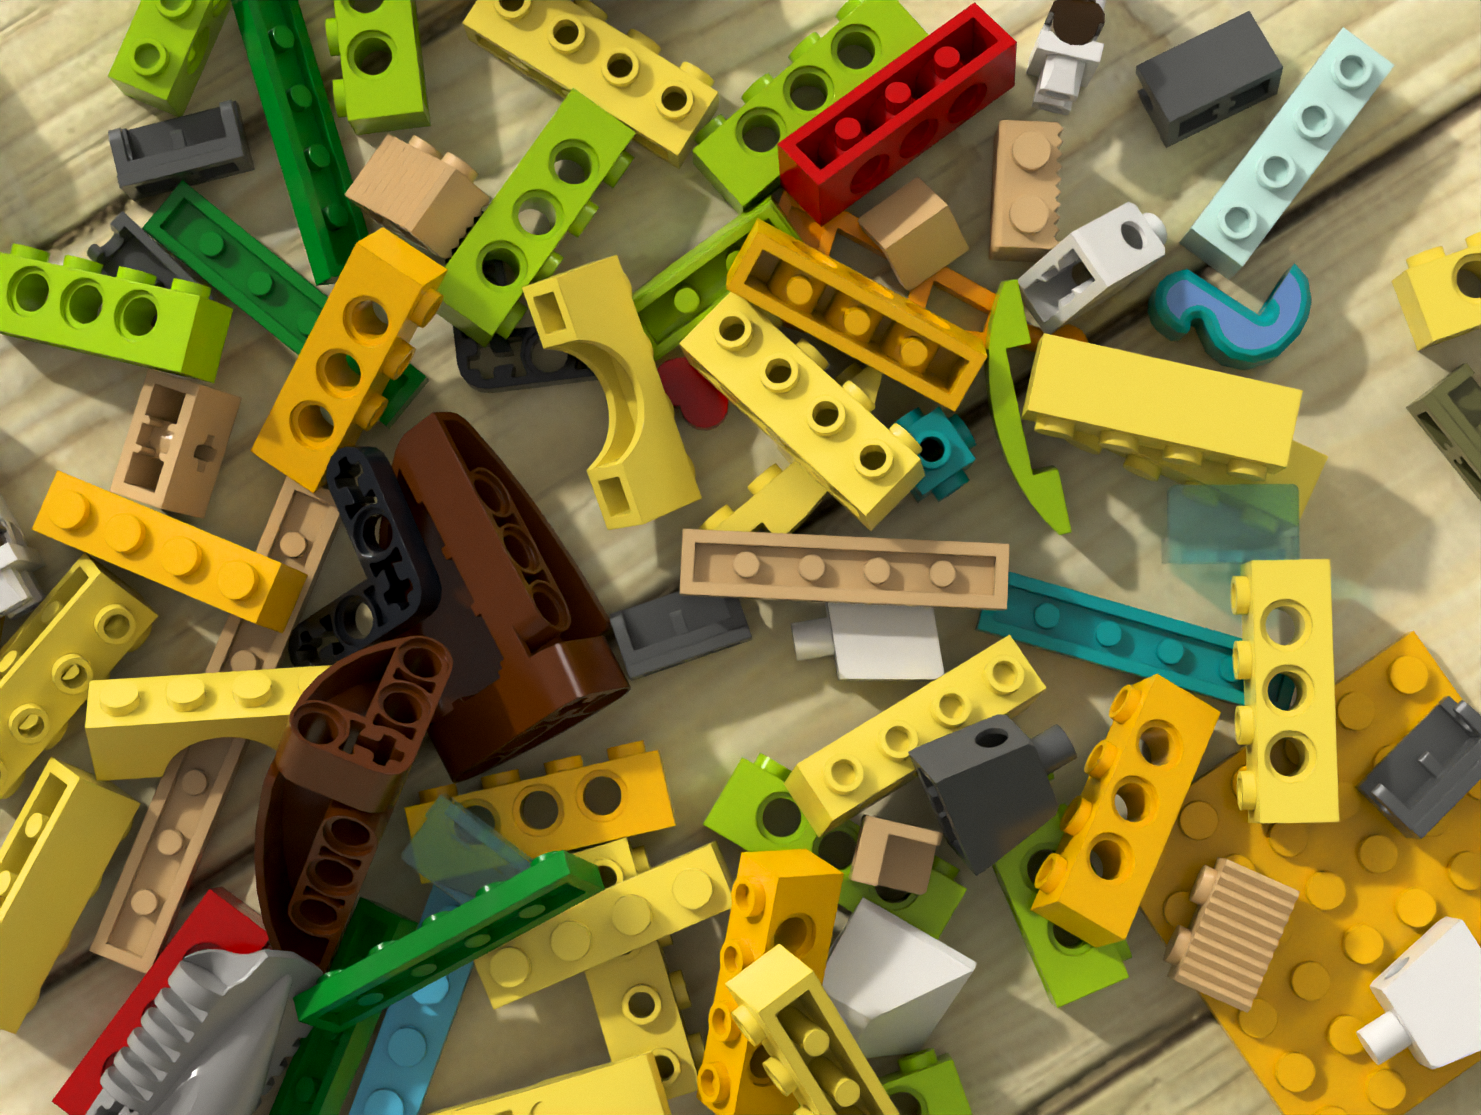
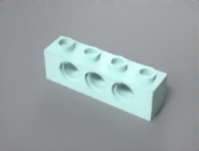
(1286, 154)

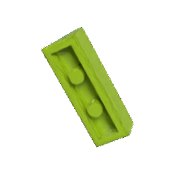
(696, 282)

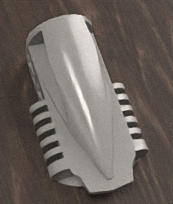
(211, 1037)

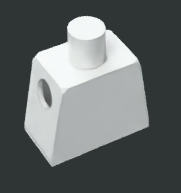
(1114, 252)
(873, 642)
(1429, 999)

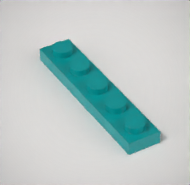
(1123, 639)

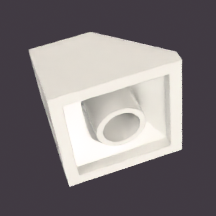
(891, 981)

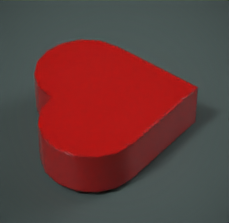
(697, 398)

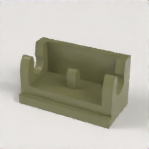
(1453, 422)

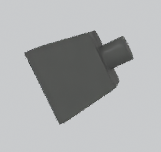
(991, 785)

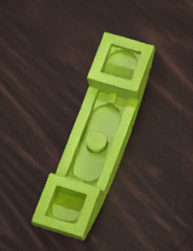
(1005, 330)

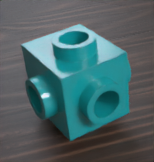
(954, 439)

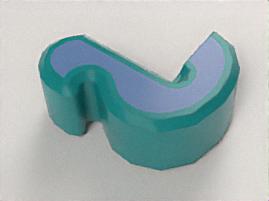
(1226, 327)

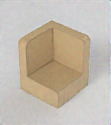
(914, 233)
(894, 855)

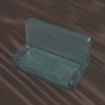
(1231, 524)
(462, 851)

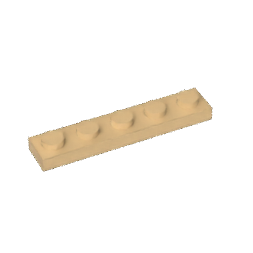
(844, 569)

